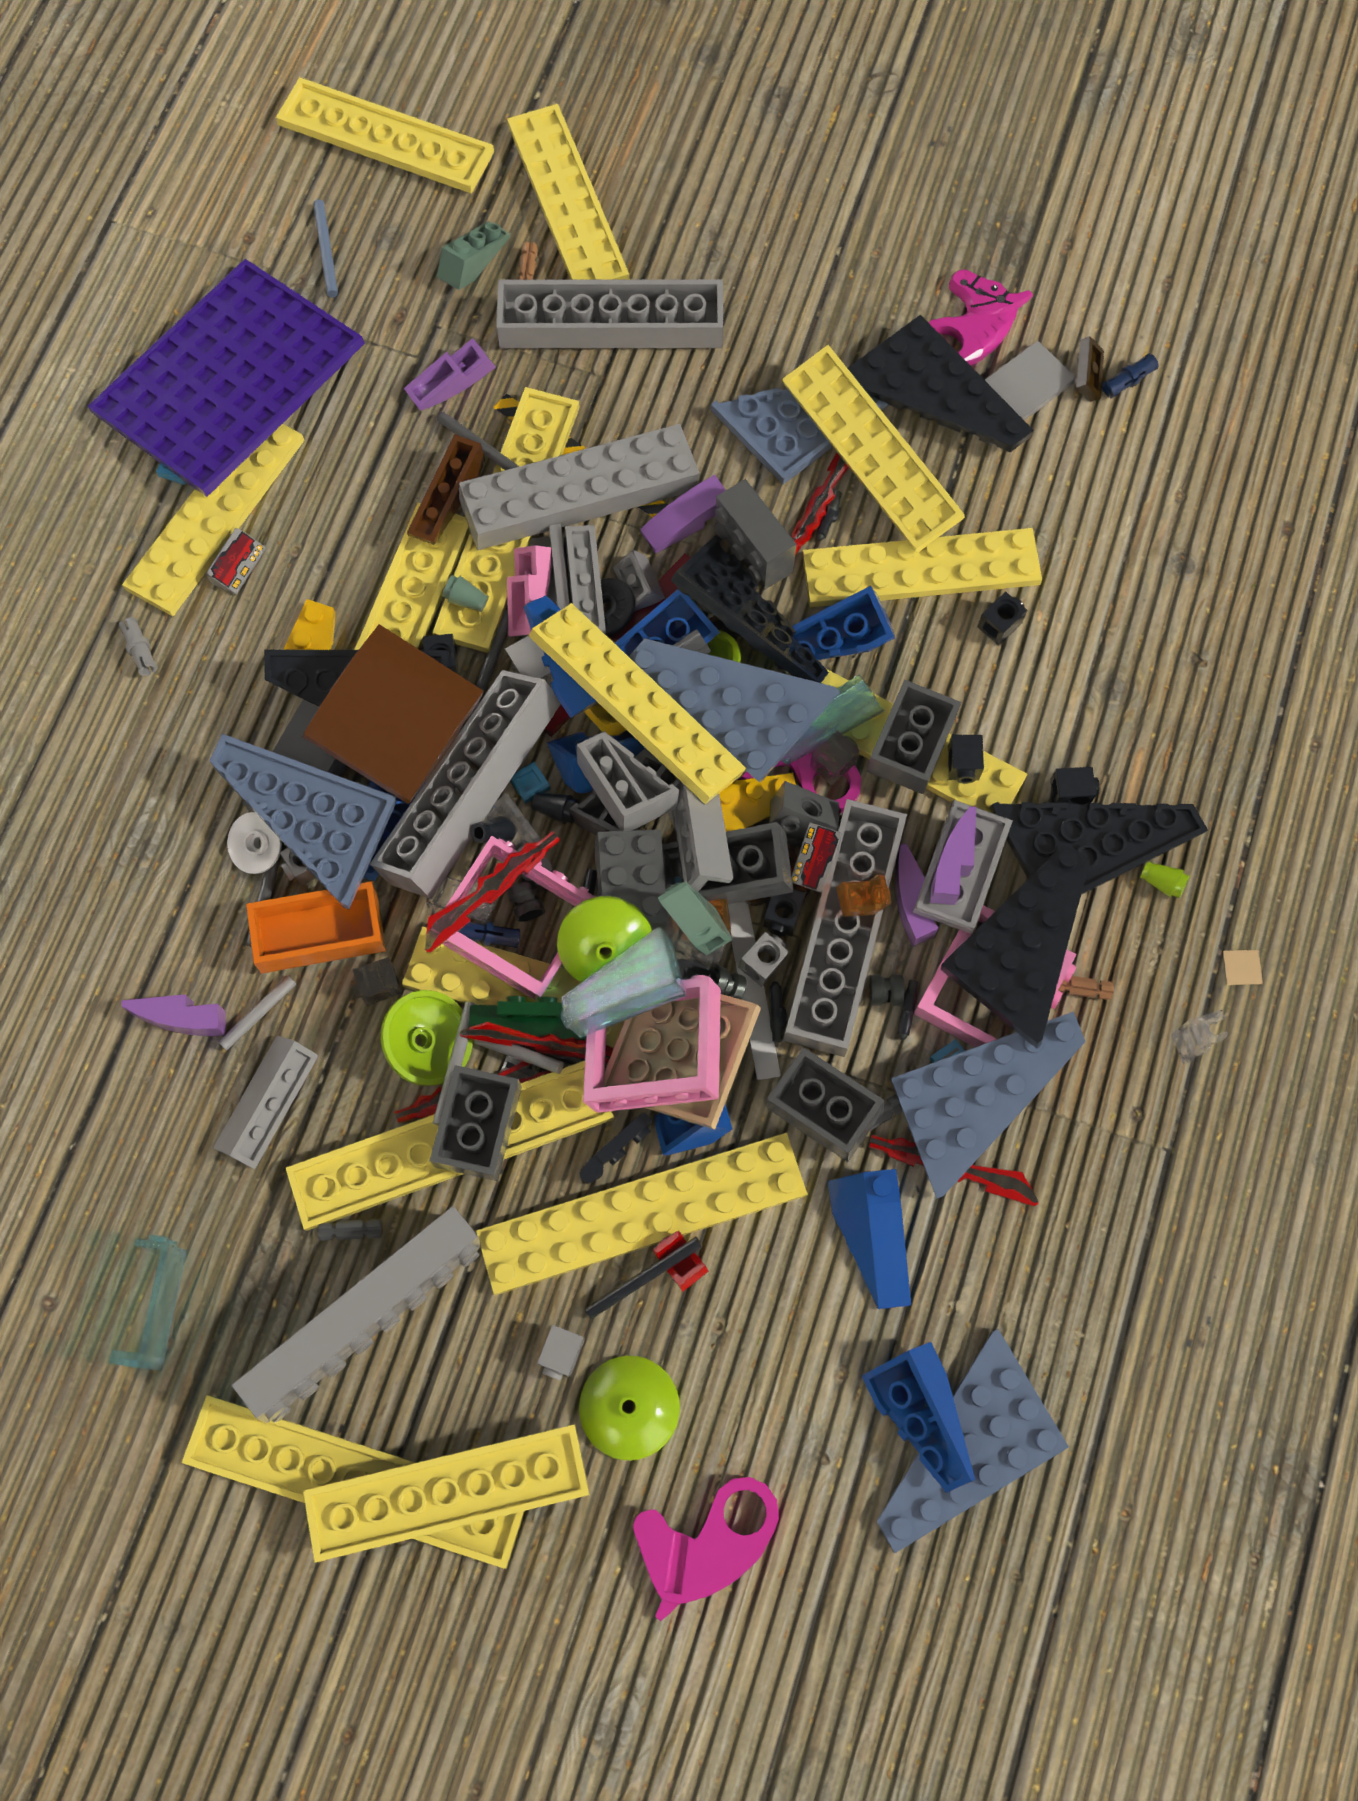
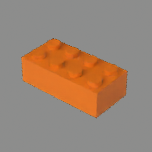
(314, 929)

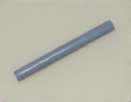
(325, 248)

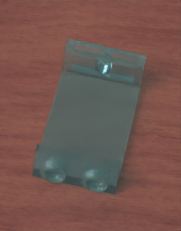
(160, 1308)

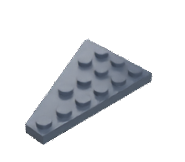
(776, 430)
(742, 706)
(316, 814)
(973, 1096)
(1004, 1436)

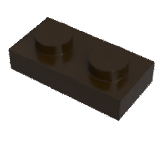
(1090, 369)

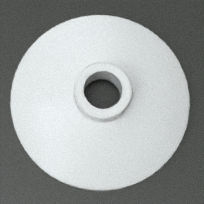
(245, 848)

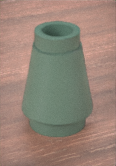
(464, 594)

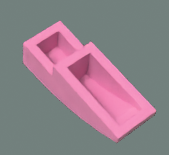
(527, 585)

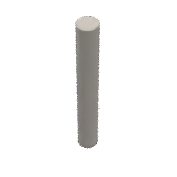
(257, 1013)
(525, 1055)

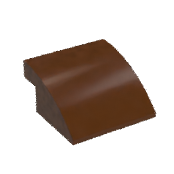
(393, 714)

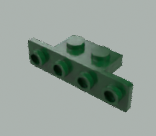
(527, 1017)

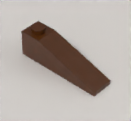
(460, 463)

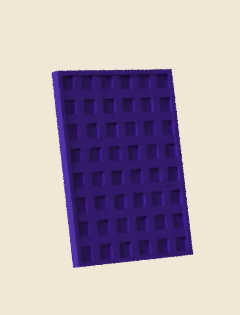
(226, 376)

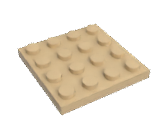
(665, 1047)

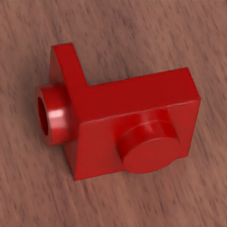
(686, 1271)

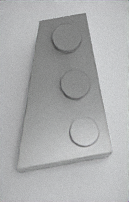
(624, 784)

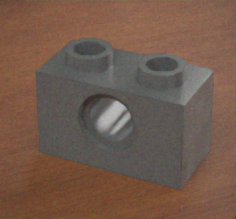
(796, 807)

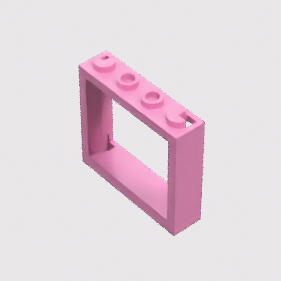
(552, 881)
(956, 1026)
(662, 1092)

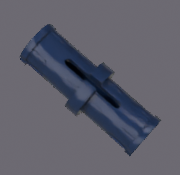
(1130, 375)
(490, 934)

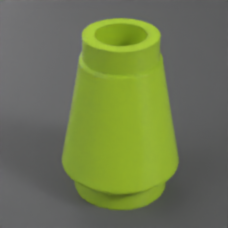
(1165, 878)

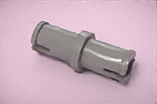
(138, 646)

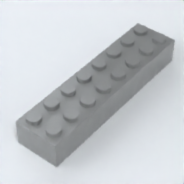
(610, 313)
(578, 486)
(466, 783)
(841, 945)
(357, 1317)

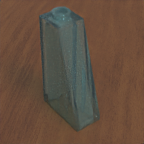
(848, 710)
(626, 986)

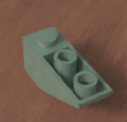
(470, 254)
(695, 917)

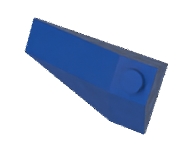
(567, 690)
(921, 1404)

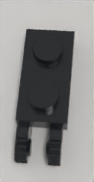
(614, 1151)

